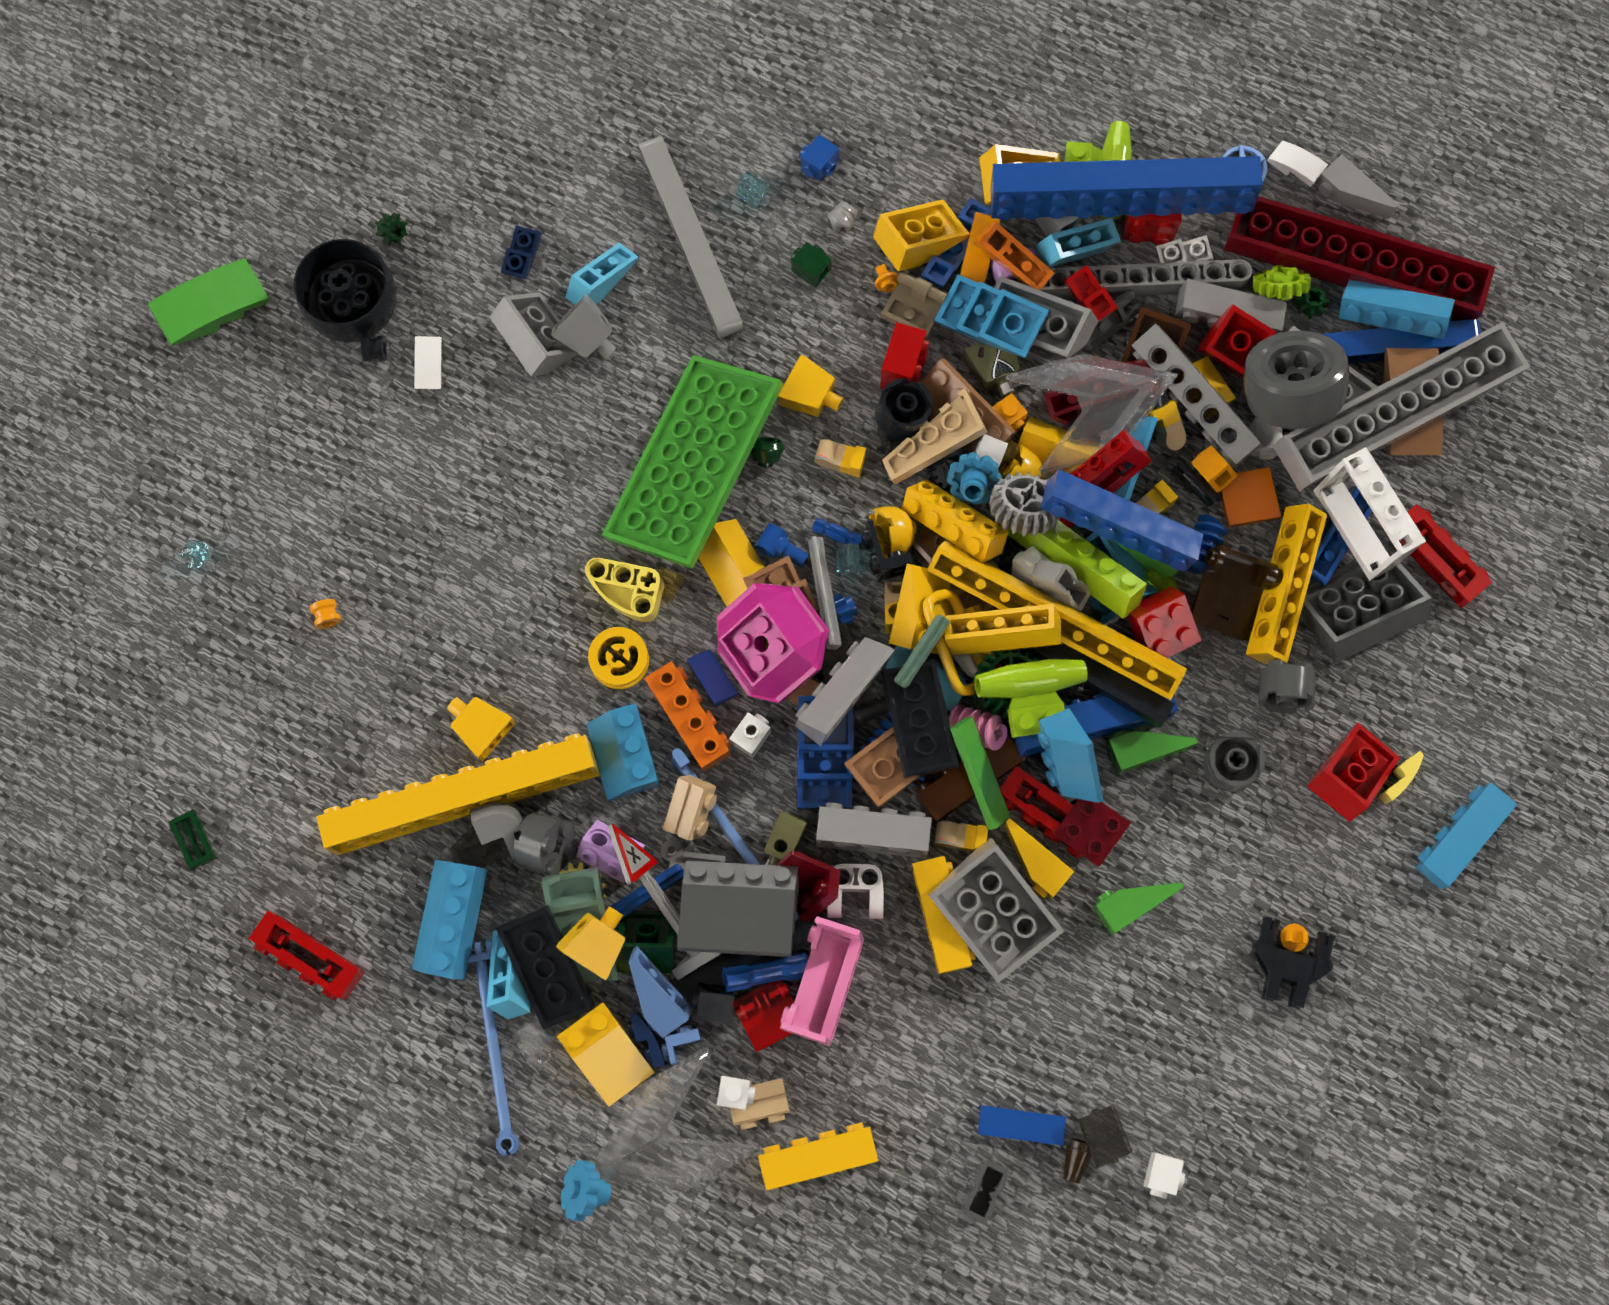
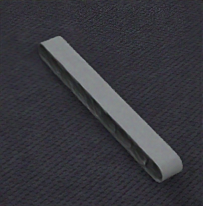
(690, 237)
(1147, 276)

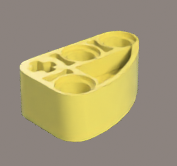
(629, 595)

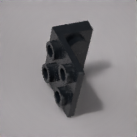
(884, 568)

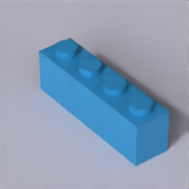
(1396, 309)
(1465, 835)

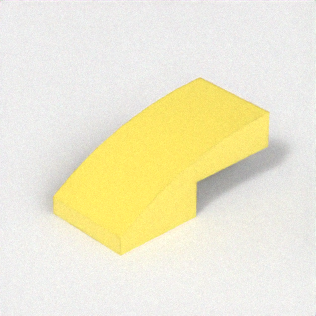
(1404, 774)

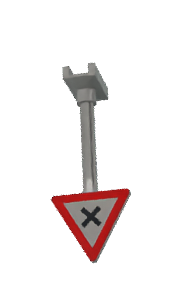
(634, 865)

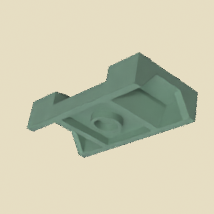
(570, 898)

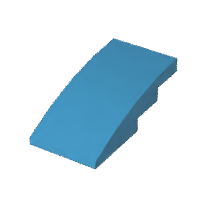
(991, 316)

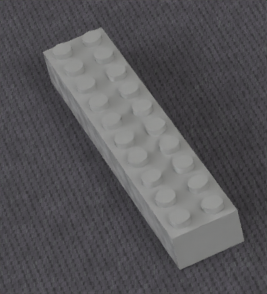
(1403, 405)

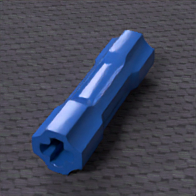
(745, 975)

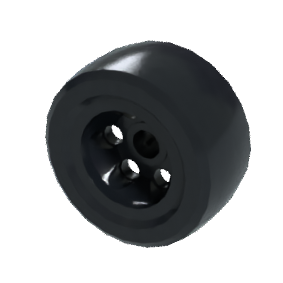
(336, 270)

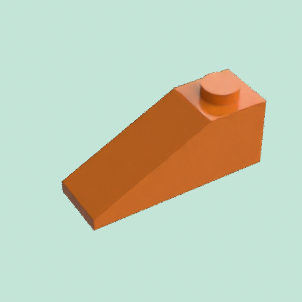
(1013, 256)

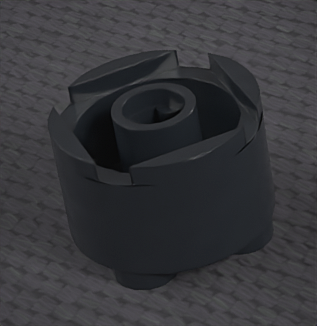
(903, 408)

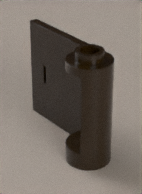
(1232, 589)

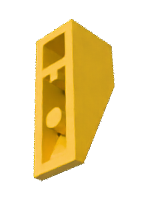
(1040, 865)

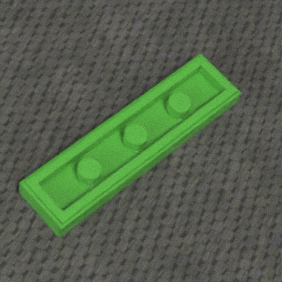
(980, 773)

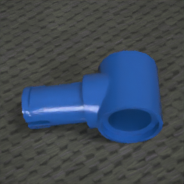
(775, 543)

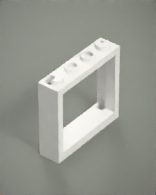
(1383, 503)

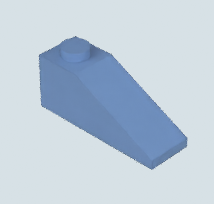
(659, 1000)

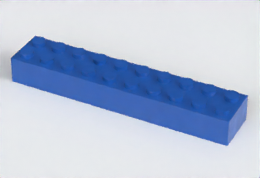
(1125, 187)

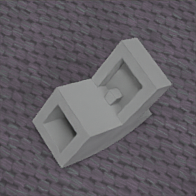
(497, 821)

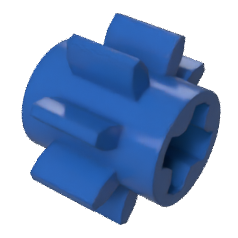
(845, 609)

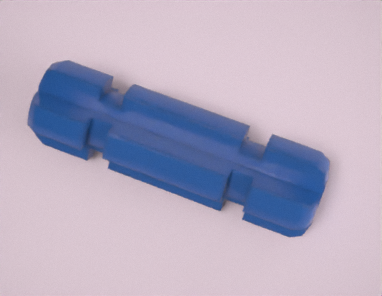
(836, 532)

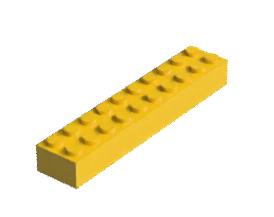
(455, 795)

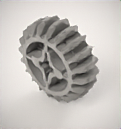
(1017, 505)

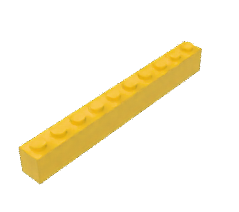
(1076, 628)

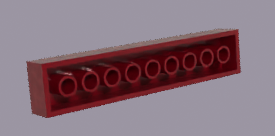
(1347, 252)

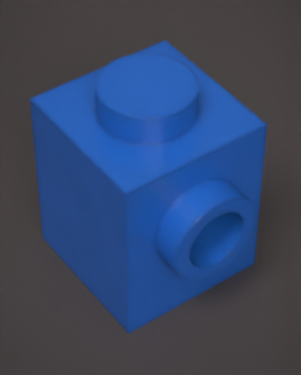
(819, 158)

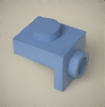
(683, 1036)

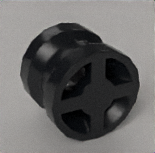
(374, 348)

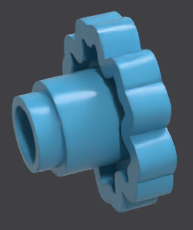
(973, 478)
(583, 1191)

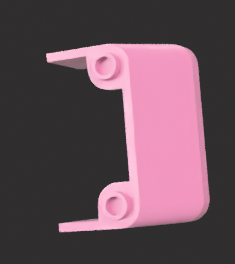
(824, 981)

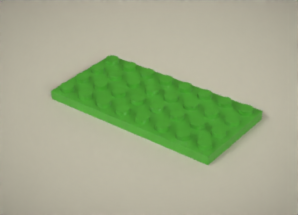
(692, 461)

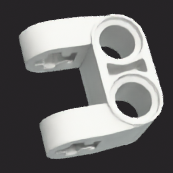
(855, 884)

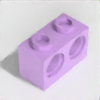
(598, 851)

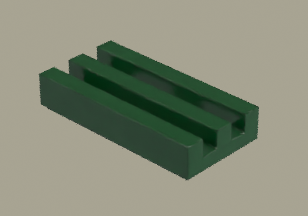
(202, 860)

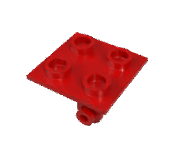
(762, 1013)

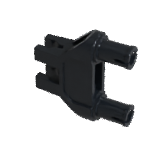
(1289, 966)

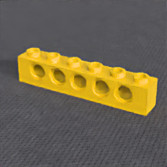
(1283, 603)

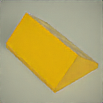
(1041, 438)
(729, 559)

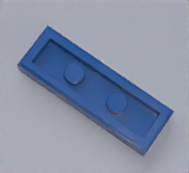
(1021, 1125)

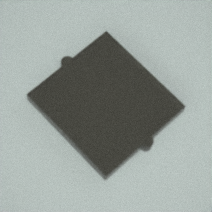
(1104, 1136)

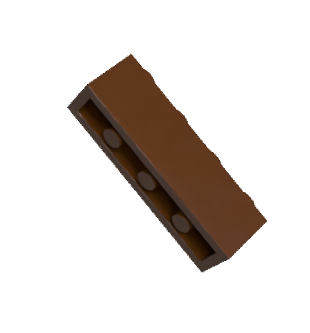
(954, 786)

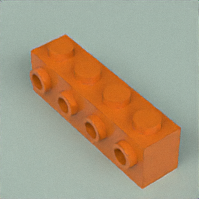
(687, 715)

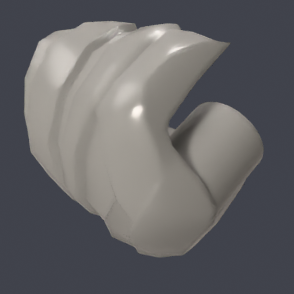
(842, 216)

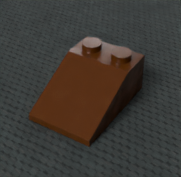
(1172, 326)

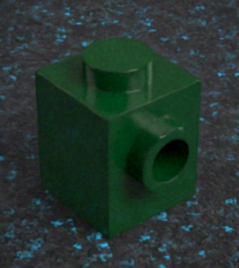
(810, 263)

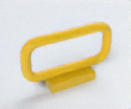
(941, 646)

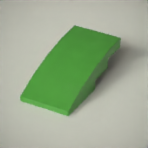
(208, 302)

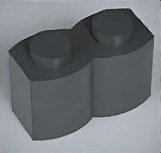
(981, 1198)

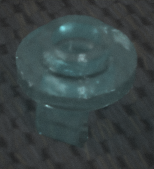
(198, 551)

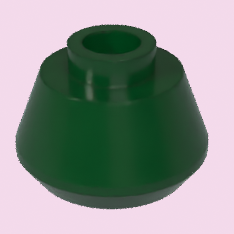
(767, 451)

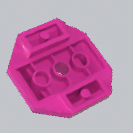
(793, 634)

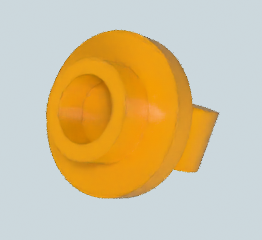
(887, 280)
(1294, 937)

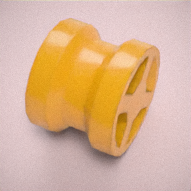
(325, 613)

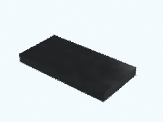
(920, 722)
(544, 971)

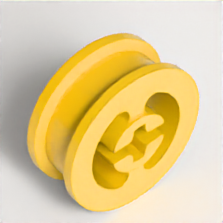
(632, 642)

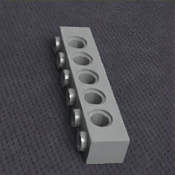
(1246, 440)

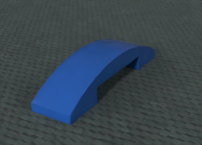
(944, 266)

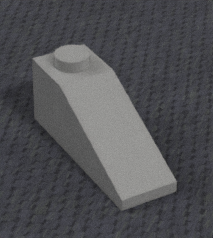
(1352, 188)

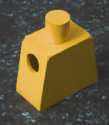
(809, 389)
(479, 725)
(594, 942)

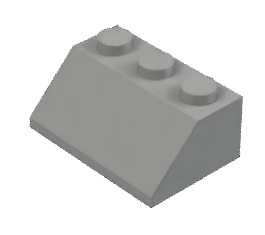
(527, 328)

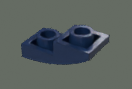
(521, 253)
(641, 1032)

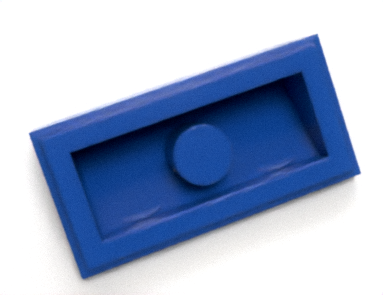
(712, 677)

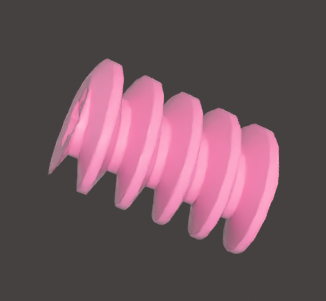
(990, 727)

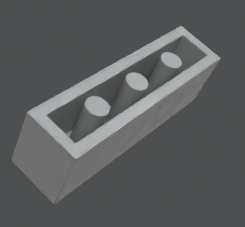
(1208, 302)

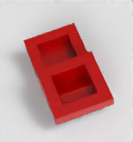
(1090, 293)

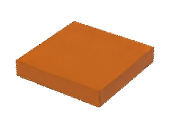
(1250, 498)

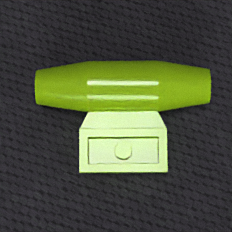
(1116, 147)
(1031, 689)

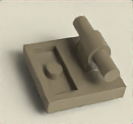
(914, 303)

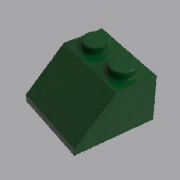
(653, 937)

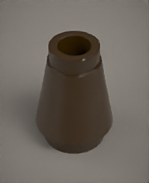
(1076, 1160)

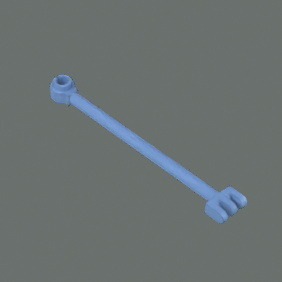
(682, 766)
(494, 1051)

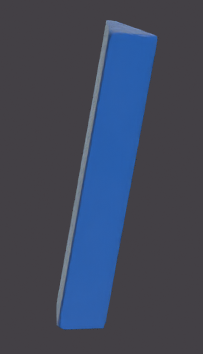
(1332, 545)

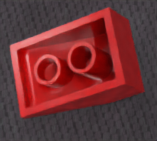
(1354, 772)

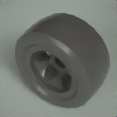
(1295, 396)

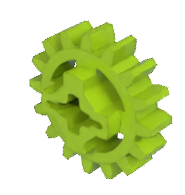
(1281, 282)

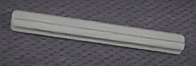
(824, 591)

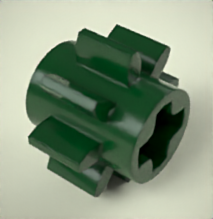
(391, 228)
(1318, 304)

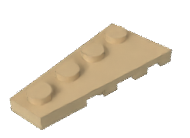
(947, 432)

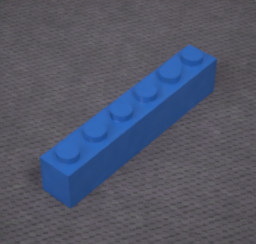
(1121, 521)
(1097, 718)

